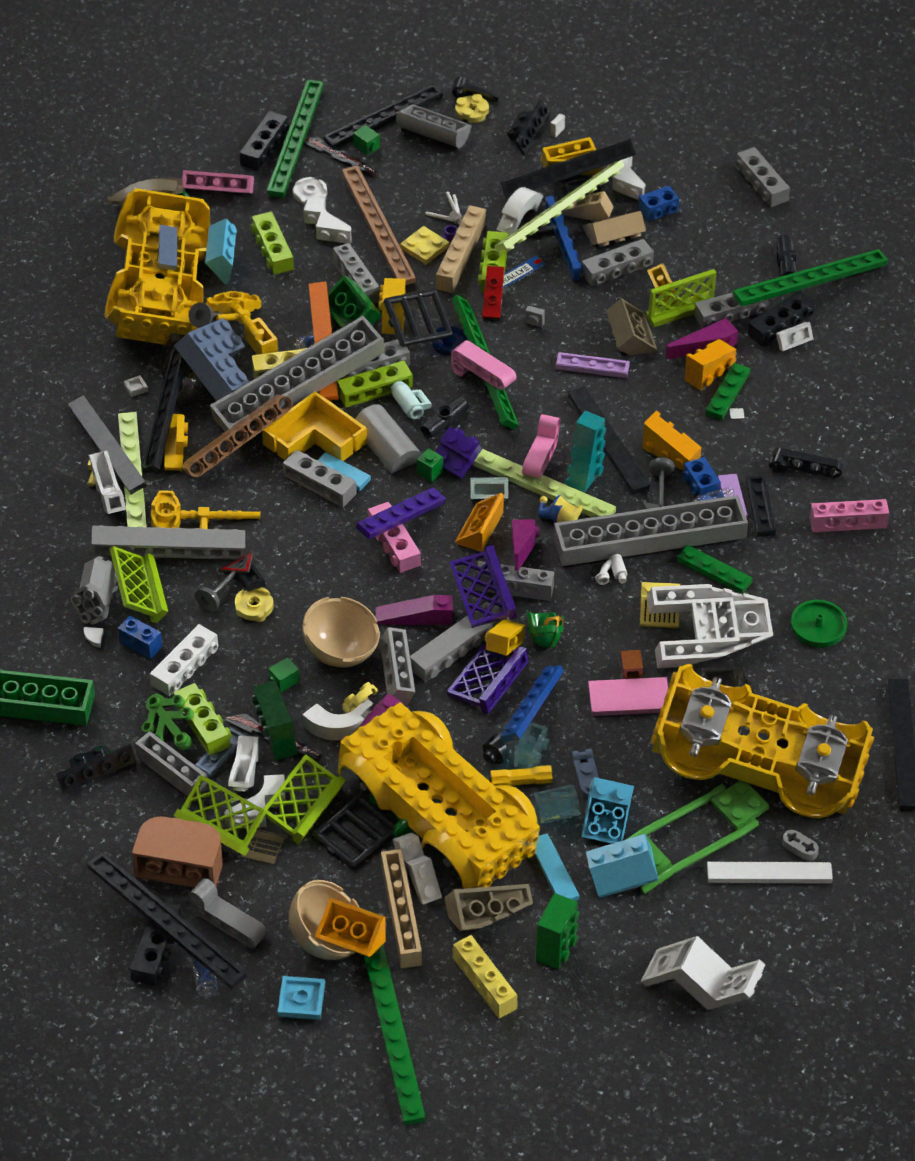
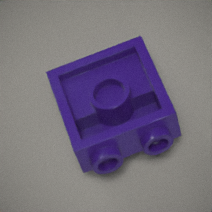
(458, 451)

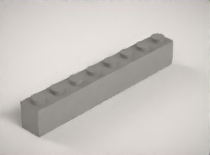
(169, 542)

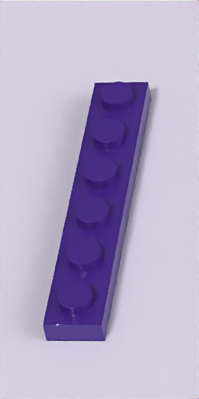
(400, 513)

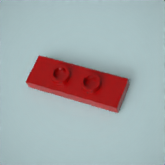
(493, 292)

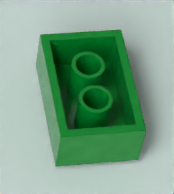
(349, 303)
(557, 931)

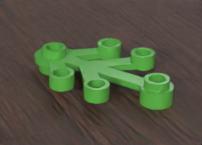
(156, 704)

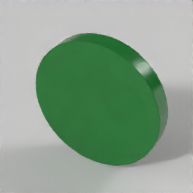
(818, 623)

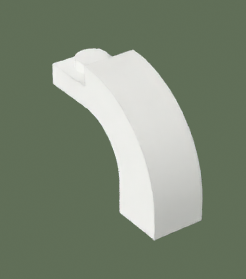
(516, 207)
(335, 726)

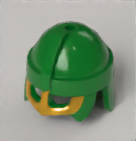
(545, 628)

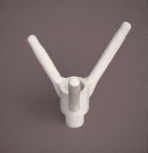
(454, 215)

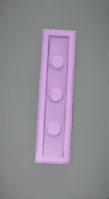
(592, 365)

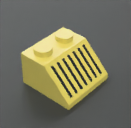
(662, 620)

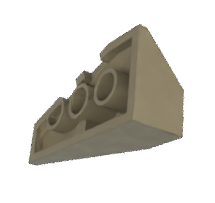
(485, 905)

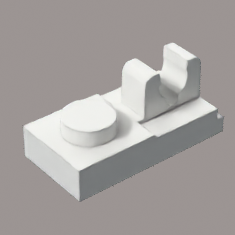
(794, 336)

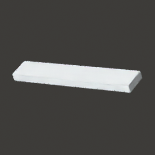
(769, 872)

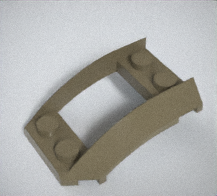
(163, 185)

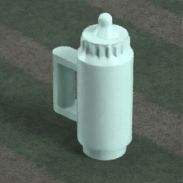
(408, 400)

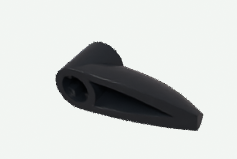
(462, 88)

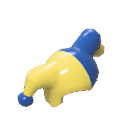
(559, 510)

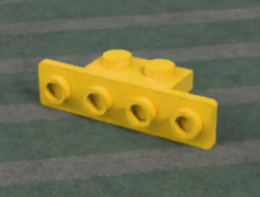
(175, 443)

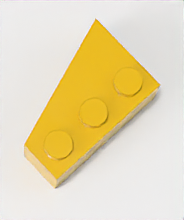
(565, 151)

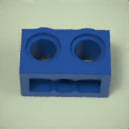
(658, 203)
(700, 477)
(140, 637)

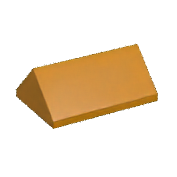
(481, 523)
(352, 928)

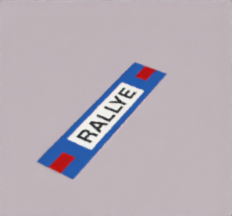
(522, 270)

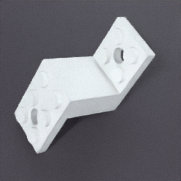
(703, 973)

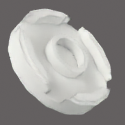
(309, 187)

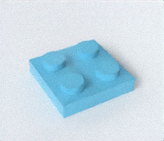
(301, 997)

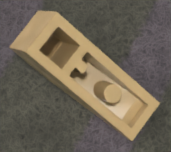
(592, 207)

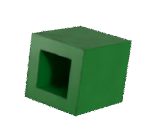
(366, 140)
(430, 465)
(285, 674)

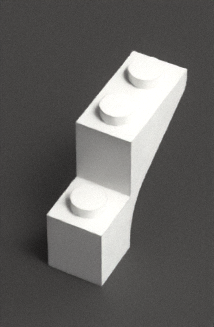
(627, 181)
(328, 226)
(106, 482)
(244, 766)
(270, 787)
(418, 867)

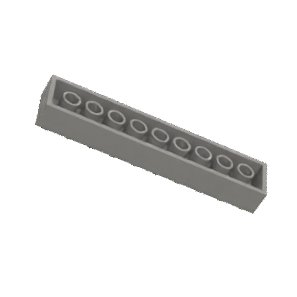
(302, 373)
(650, 530)

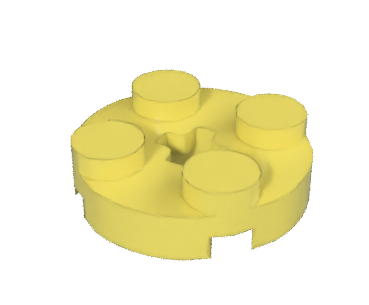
(466, 104)
(254, 612)
(354, 701)

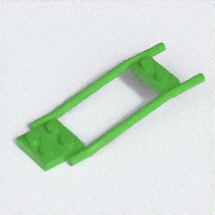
(737, 804)

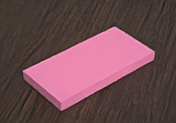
(627, 696)

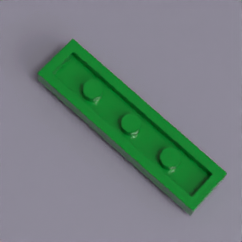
(727, 391)
(714, 569)

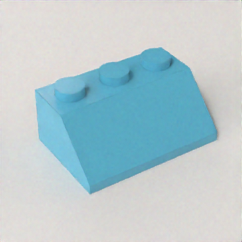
(221, 249)
(622, 865)

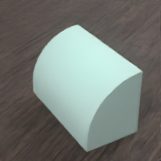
(487, 487)

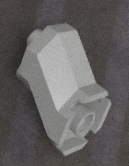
(95, 591)

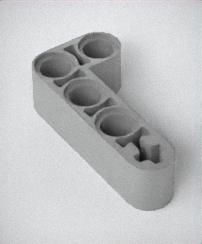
(224, 916)

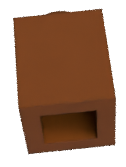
(631, 664)

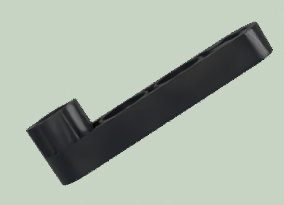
(780, 460)

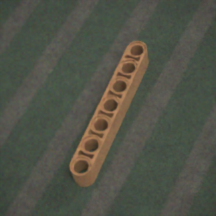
(229, 436)

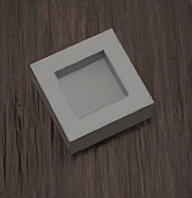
(534, 316)

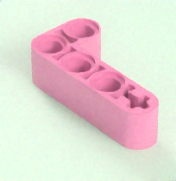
(472, 358)
(542, 447)

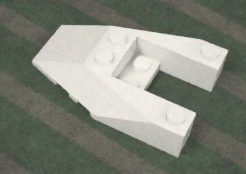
(720, 621)

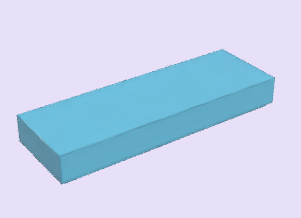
(357, 475)

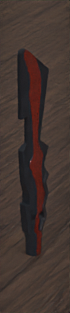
(341, 156)
(249, 725)

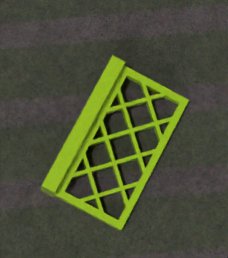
(685, 305)
(148, 581)
(314, 811)
(226, 837)

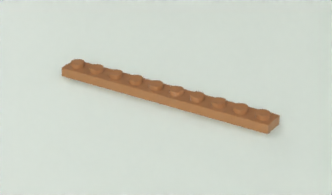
(378, 225)

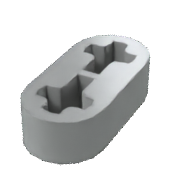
(800, 845)

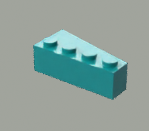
(587, 451)

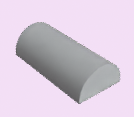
(433, 125)
(388, 439)

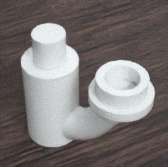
(618, 568)

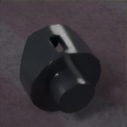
(495, 750)

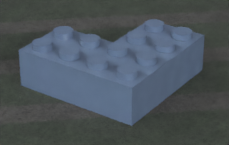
(211, 355)

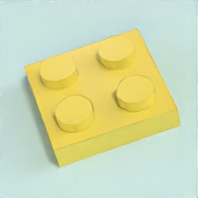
(424, 245)

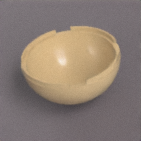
(340, 631)
(306, 913)

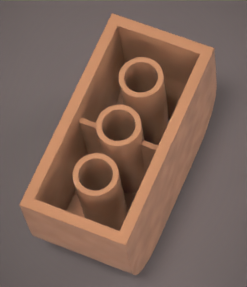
(177, 852)

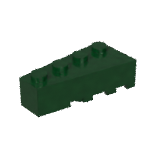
(274, 719)

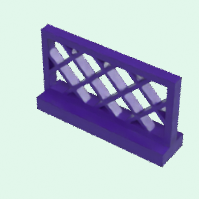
(498, 580)
(500, 680)

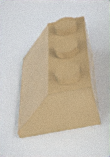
(615, 228)

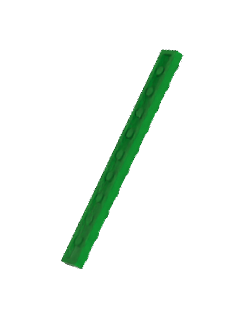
(295, 138)
(809, 277)
(474, 335)
(394, 1038)

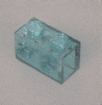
(530, 746)
(557, 804)

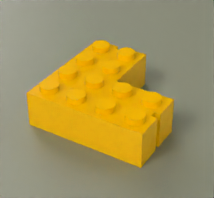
(318, 423)

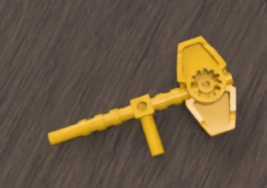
(236, 307)
(167, 513)

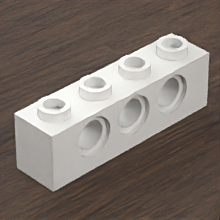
(184, 660)

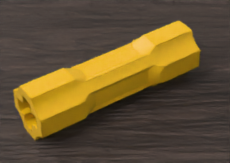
(533, 775)

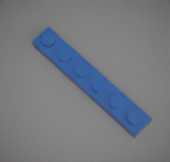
(565, 243)
(532, 703)

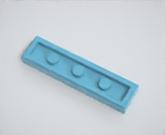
(554, 868)

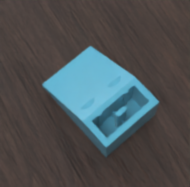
(607, 810)

